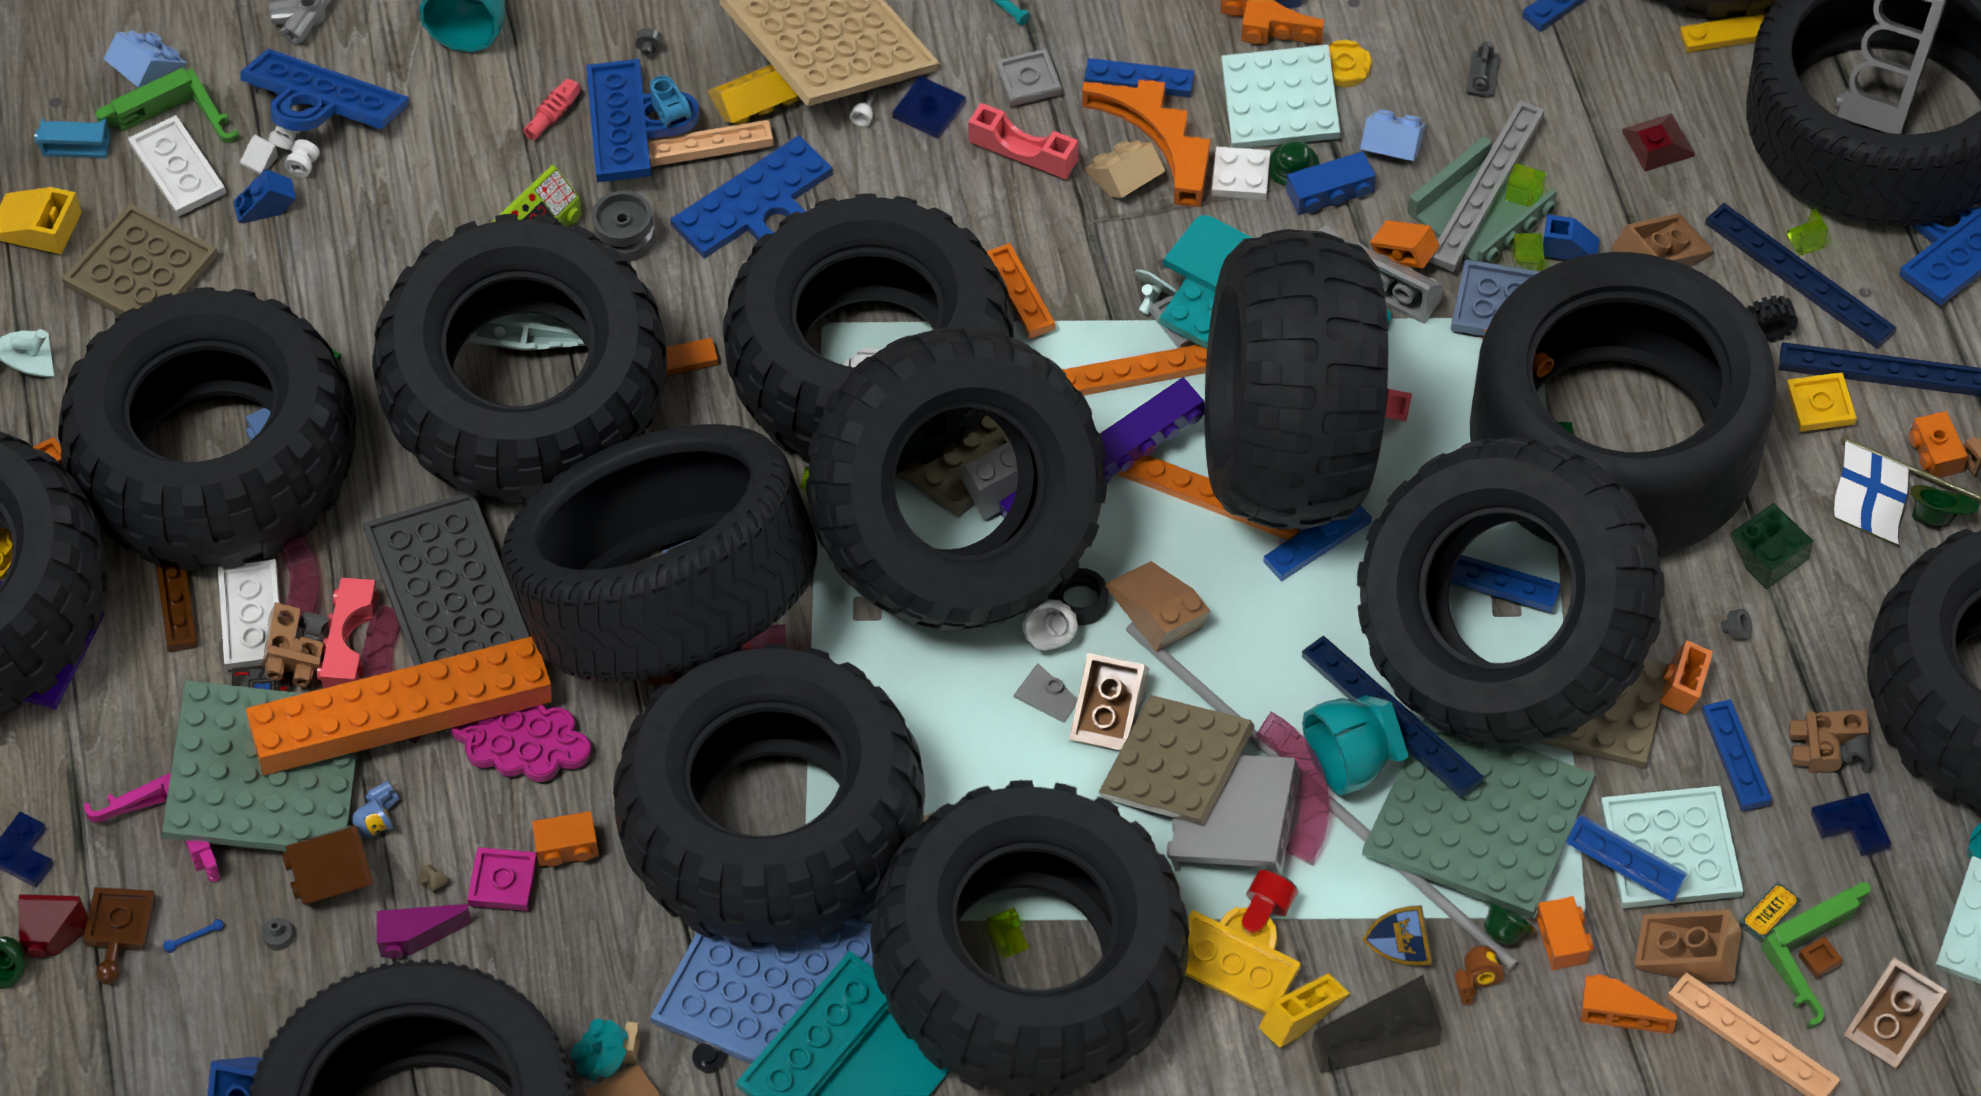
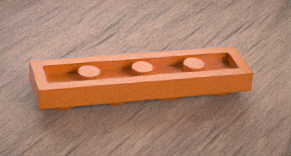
(1022, 292)

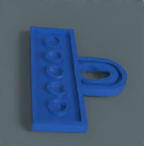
(325, 89)
(622, 123)
(752, 197)
(1950, 260)

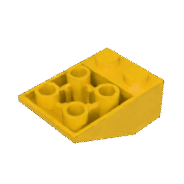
(39, 218)

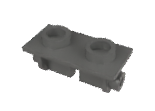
(1483, 70)

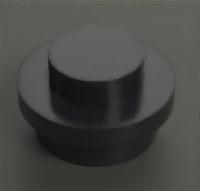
(707, 1057)

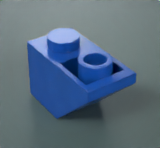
(265, 197)
(1568, 238)

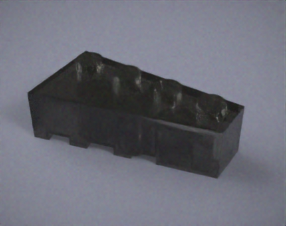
(1380, 1029)

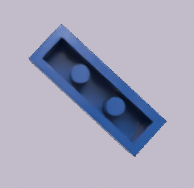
(1330, 183)

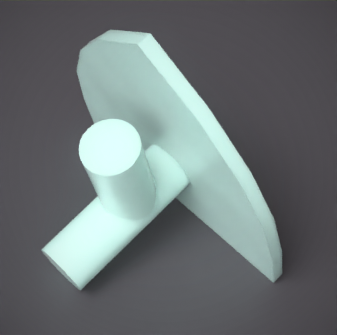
(1152, 289)
(28, 352)

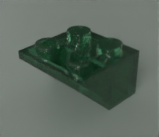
(1771, 545)

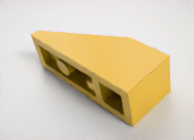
(1301, 1009)

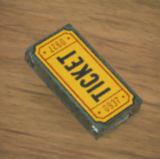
(1770, 912)

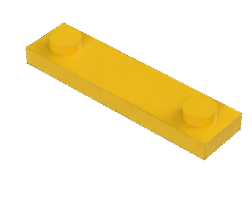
(1720, 33)

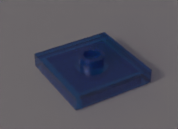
(929, 107)

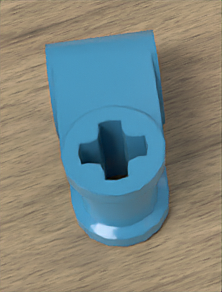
(668, 100)

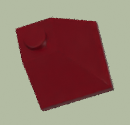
(1658, 142)
(49, 923)

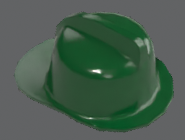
(1939, 506)

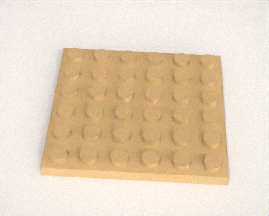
(832, 44)

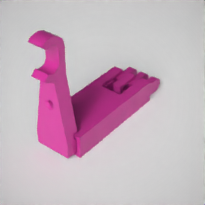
(148, 795)

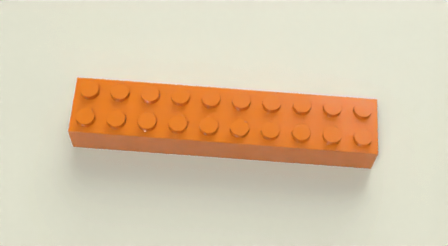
(398, 705)

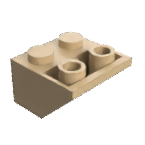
(1125, 167)

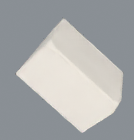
(259, 154)

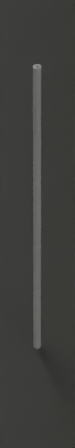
(1335, 808)

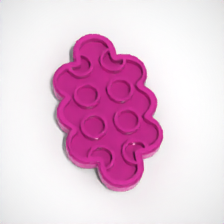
(525, 742)

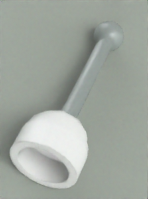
(862, 112)

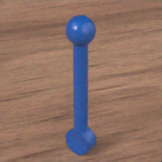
(170, 945)

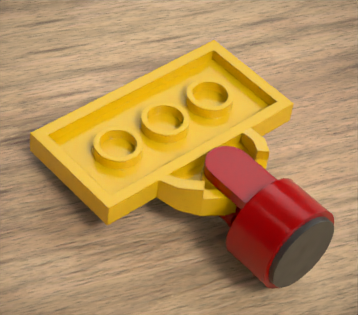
(1240, 949)

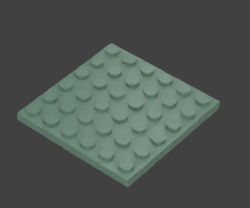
(220, 788)
(1493, 840)

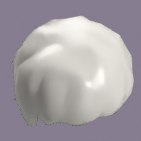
(1050, 625)

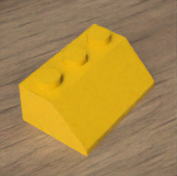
(751, 94)

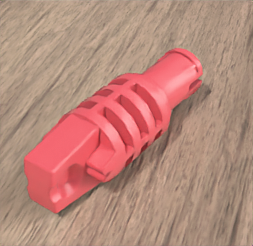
(552, 108)

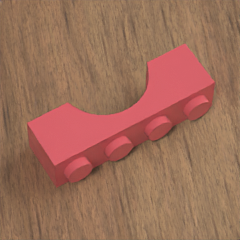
(995, 132)
(354, 605)

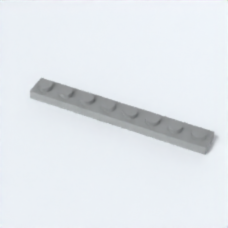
(1487, 185)

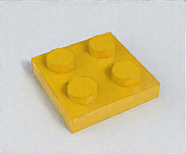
(1821, 402)

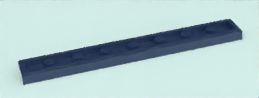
(1801, 276)
(1881, 369)
(1418, 738)

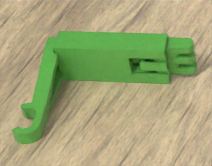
(161, 96)
(1802, 929)

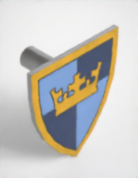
(1401, 936)

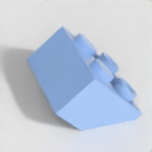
(142, 57)
(1393, 135)

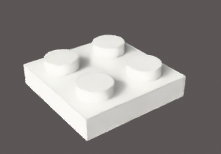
(1241, 173)

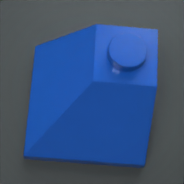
(232, 1076)

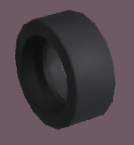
(1093, 580)

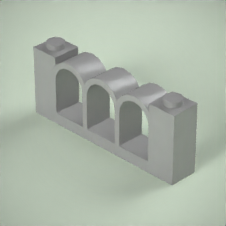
(1877, 112)

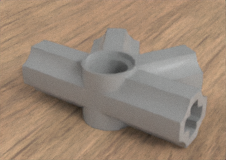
(298, 16)

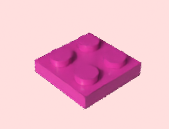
(502, 879)

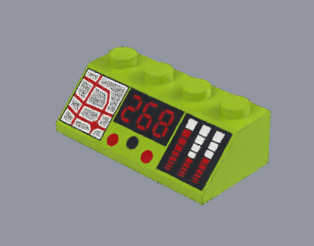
(547, 196)

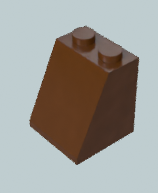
(327, 864)

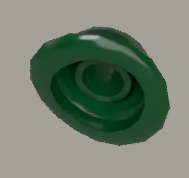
(1291, 158)
(1505, 925)
(11, 962)

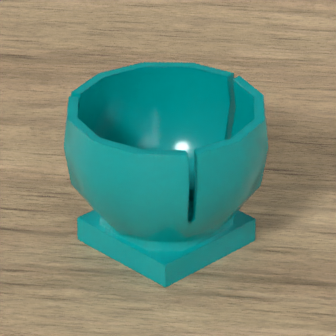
(463, 23)
(1353, 740)

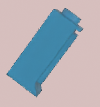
(73, 139)

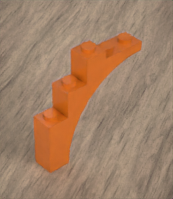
(1271, 19)
(1166, 127)

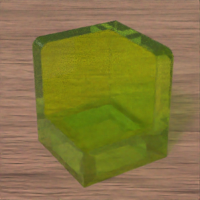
(1525, 185)
(1808, 236)
(1528, 249)
(1006, 933)

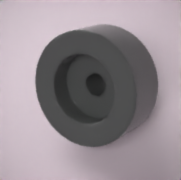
(649, 41)
(1737, 624)
(277, 934)

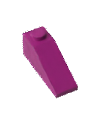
(413, 929)

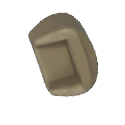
(431, 878)

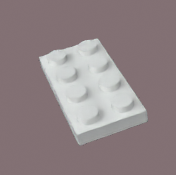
(177, 166)
(245, 606)

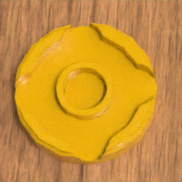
(1349, 63)

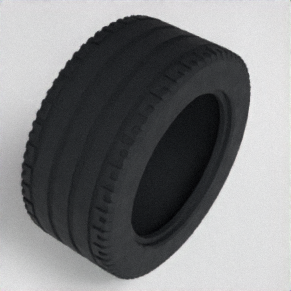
(410, 1019)

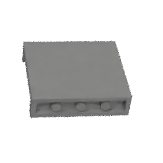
(1248, 819)

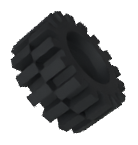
(1775, 317)

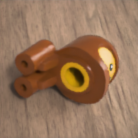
(1480, 971)

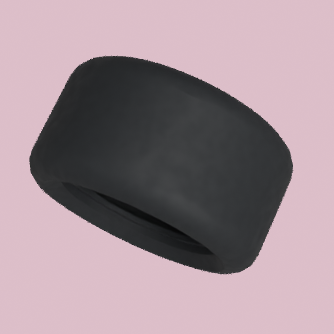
(1650, 316)

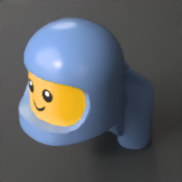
(373, 816)

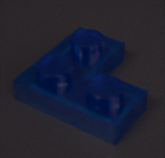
(1853, 815)
(17, 853)

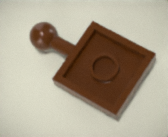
(118, 921)

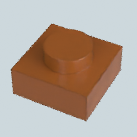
(1820, 957)

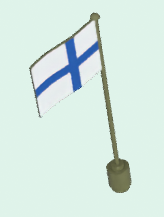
(1875, 490)

